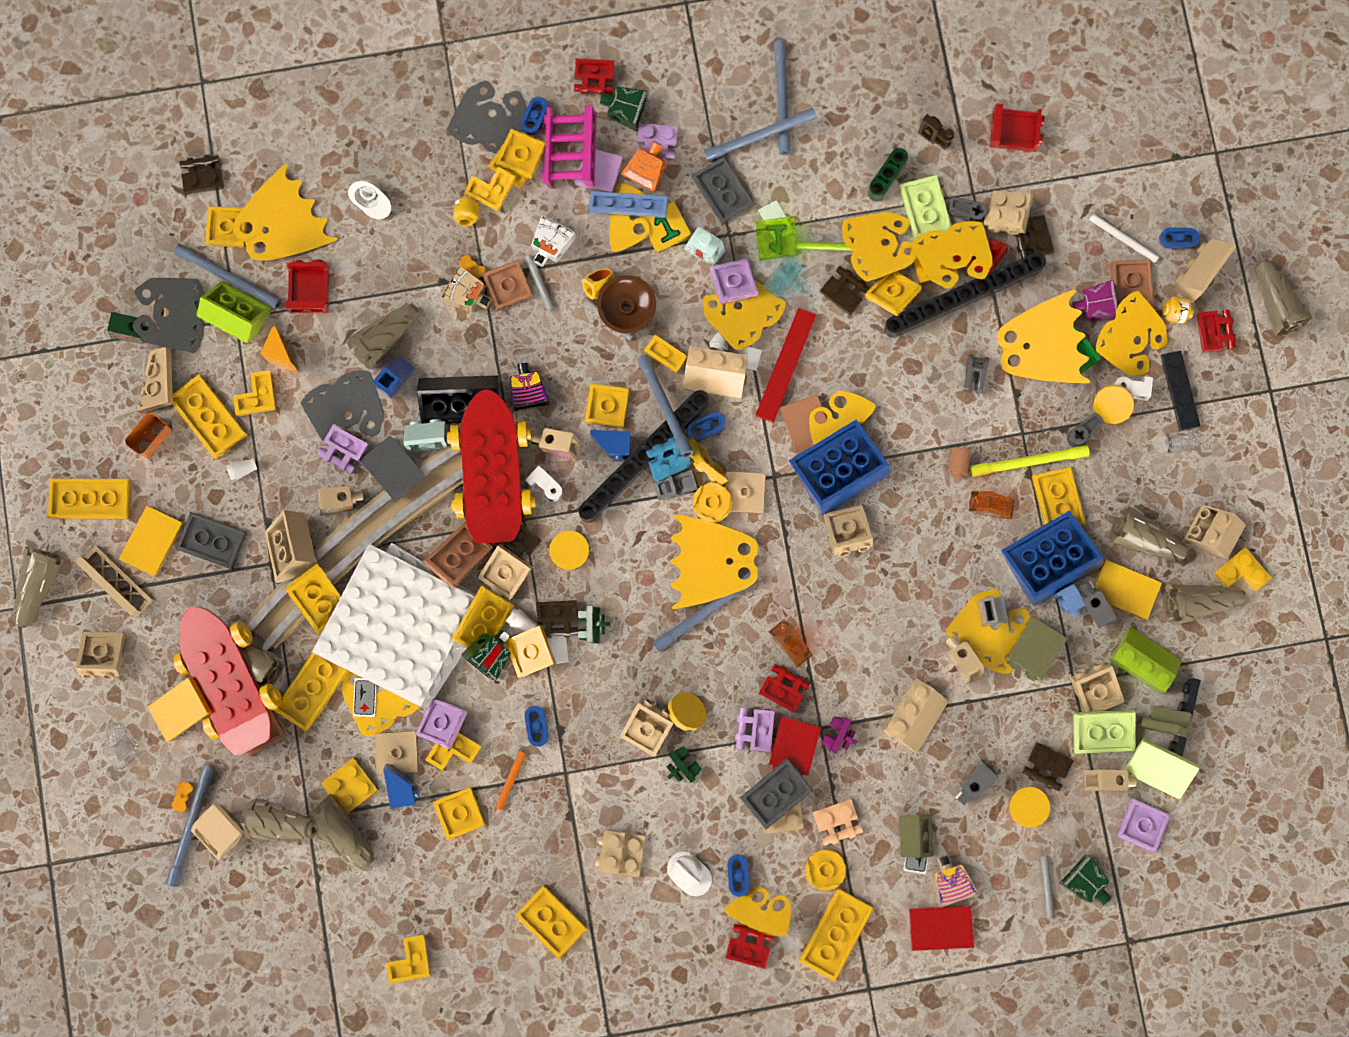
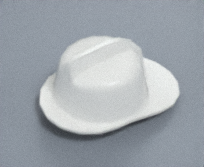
(370, 199)
(689, 873)

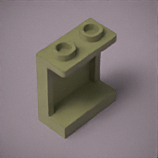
(1035, 649)

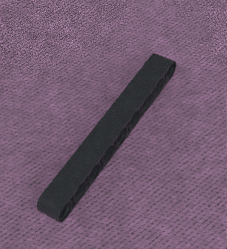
(971, 288)
(633, 460)

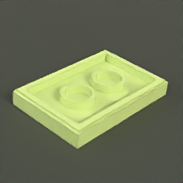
(925, 205)
(1104, 731)
(1162, 768)

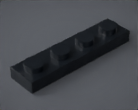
(1180, 390)
(1190, 692)

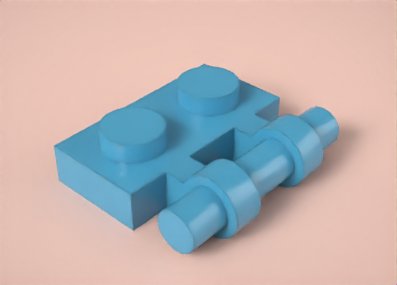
(669, 463)

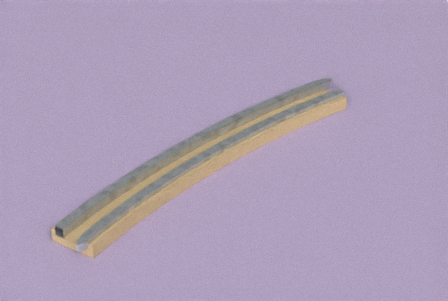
(346, 545)

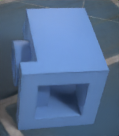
(1070, 600)

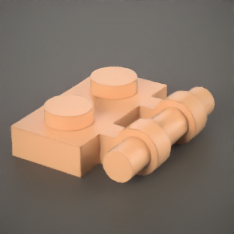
(836, 815)

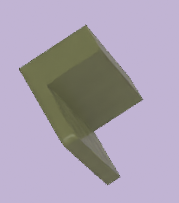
(1168, 721)
(916, 836)

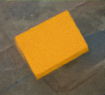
(277, 351)

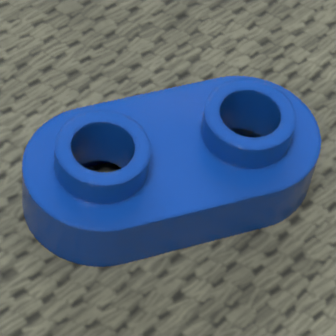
(533, 116)
(1178, 238)
(706, 427)
(536, 726)
(738, 875)

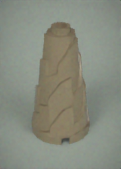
(1281, 301)
(378, 338)
(1146, 536)
(36, 577)
(1195, 601)
(263, 665)
(273, 822)
(340, 832)

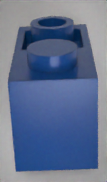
(393, 376)

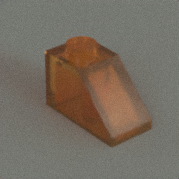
(991, 504)
(790, 643)

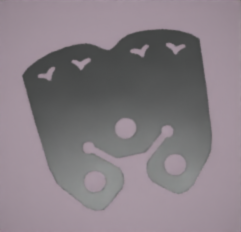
(476, 121)
(178, 325)
(341, 398)

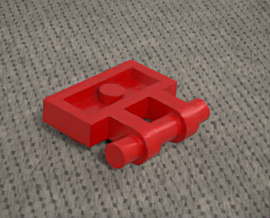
(595, 70)
(1210, 330)
(782, 694)
(747, 952)

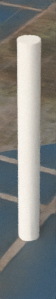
(1124, 238)

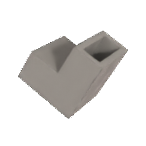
(992, 611)

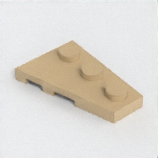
(158, 384)

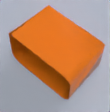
(138, 434)

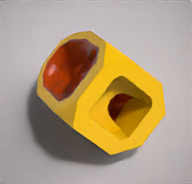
(595, 281)

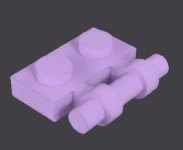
(662, 134)
(345, 443)
(761, 730)

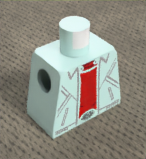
(704, 246)

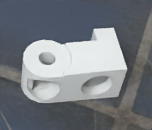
(1139, 389)
(546, 483)

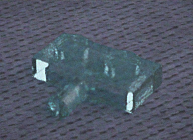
(784, 278)

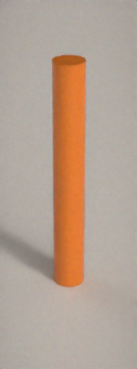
(510, 780)

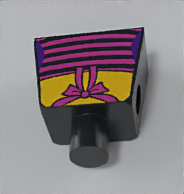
(527, 389)

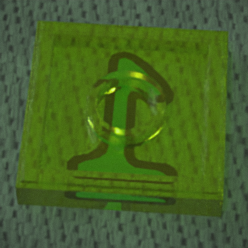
(777, 238)

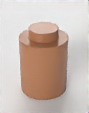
(959, 462)

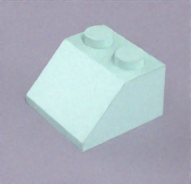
(425, 436)

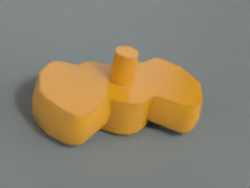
(472, 267)
(182, 796)

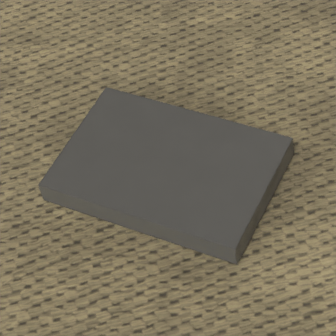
(723, 190)
(392, 468)
(211, 540)
(776, 794)

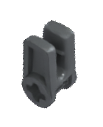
(965, 209)
(978, 366)
(1085, 430)

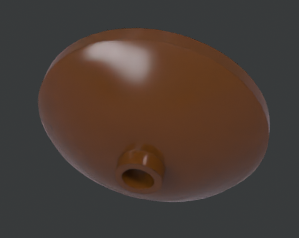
(626, 291)

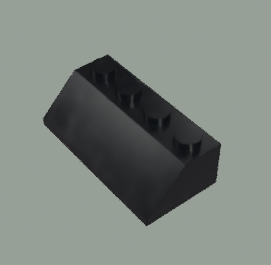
(449, 396)

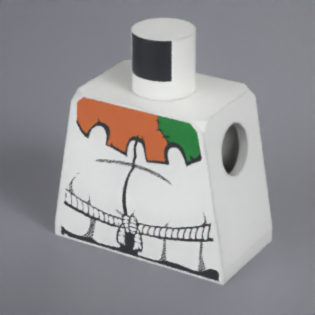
(551, 241)

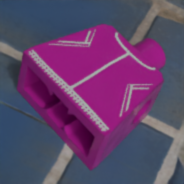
(1099, 302)

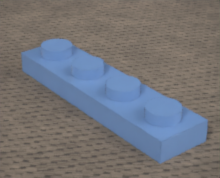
(628, 204)

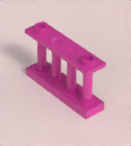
(587, 155)

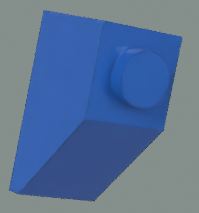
(613, 443)
(399, 788)

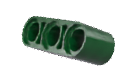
(891, 166)

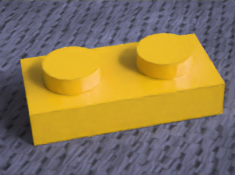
(665, 354)

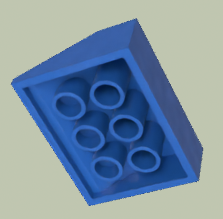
(840, 467)
(1052, 558)

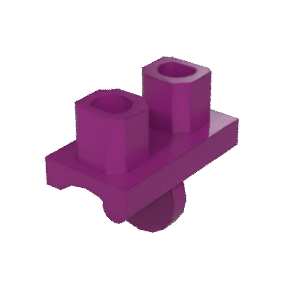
(842, 726)

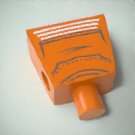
(647, 167)

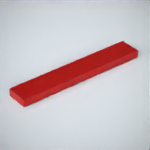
(785, 365)

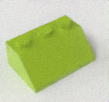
(233, 311)
(1146, 661)

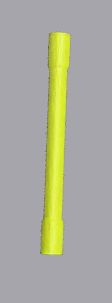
(1071, 453)

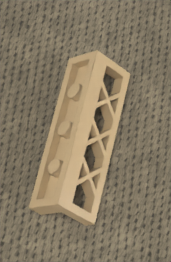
(109, 587)

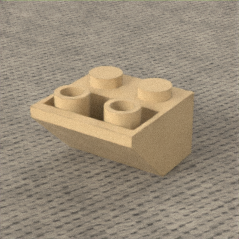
(1215, 531)
(217, 830)

